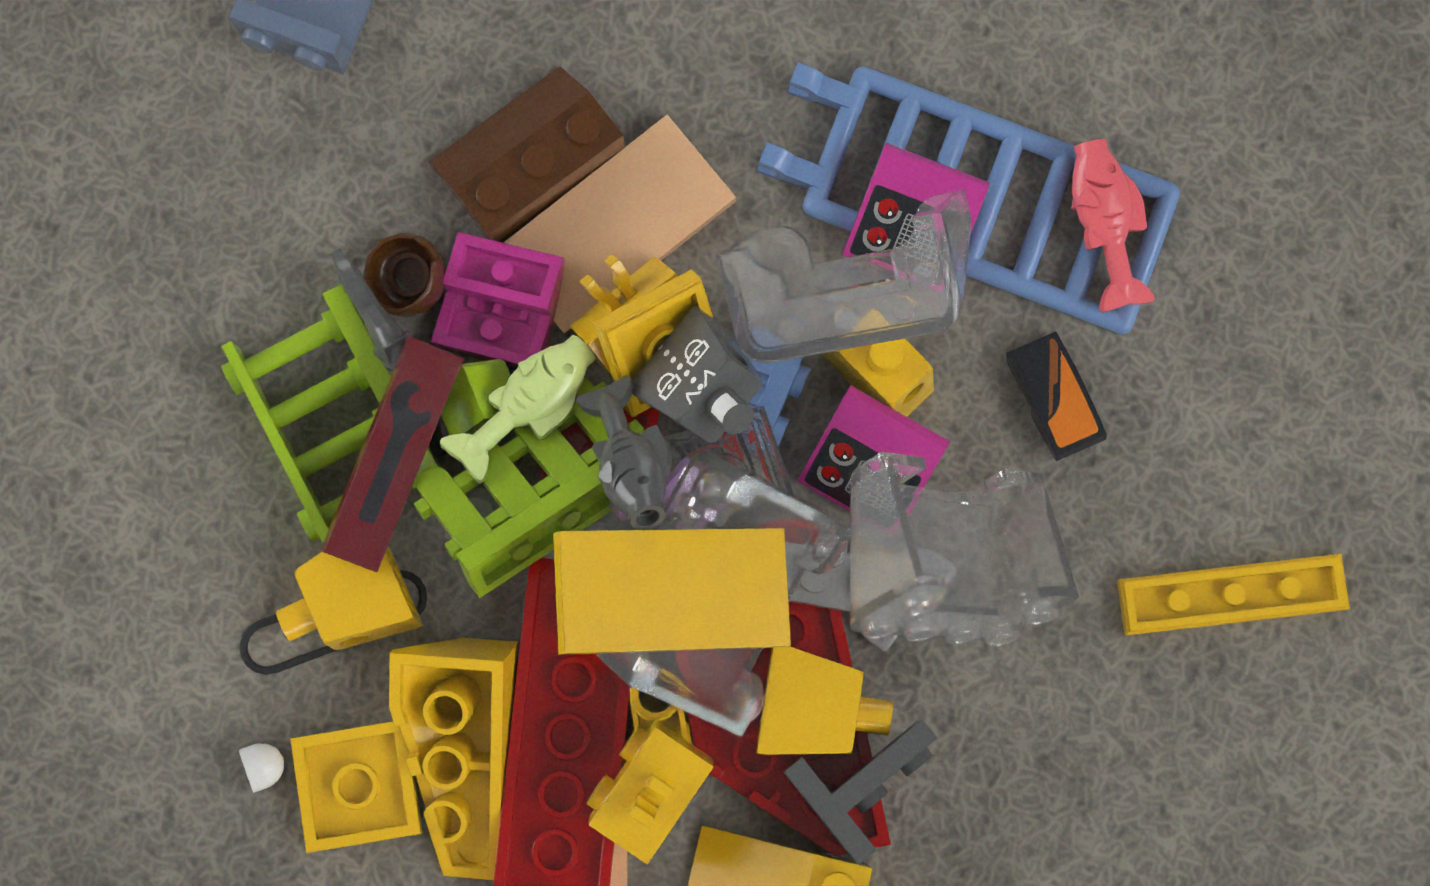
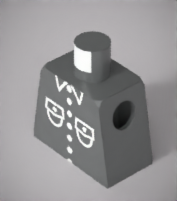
(700, 379)

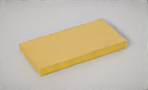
(670, 590)

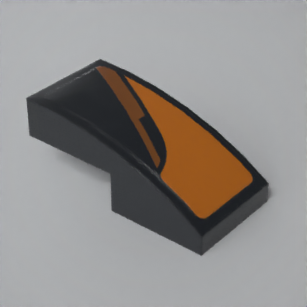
(1056, 396)

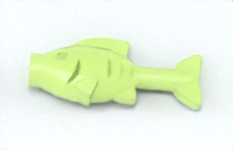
(535, 395)

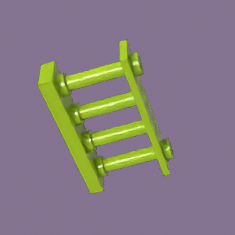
(364, 372)

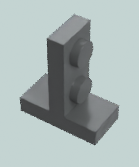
(862, 787)

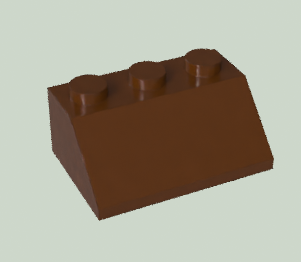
(528, 154)

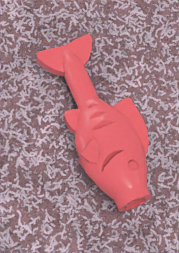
(1108, 210)

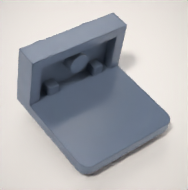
(311, 31)

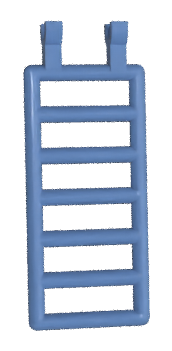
(849, 101)

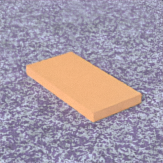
(630, 207)

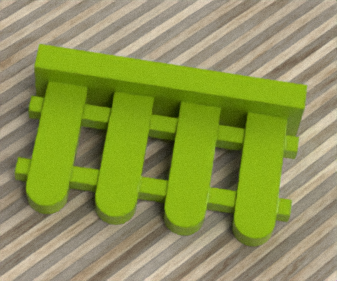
(528, 515)

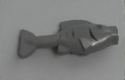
(382, 328)
(631, 463)

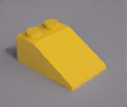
(742, 860)

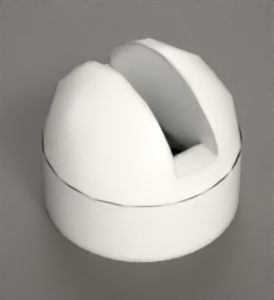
(262, 765)

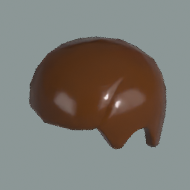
(414, 264)

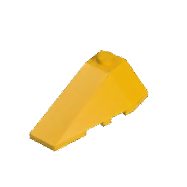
(456, 727)

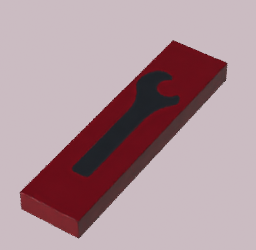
(392, 454)

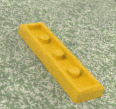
(1233, 594)

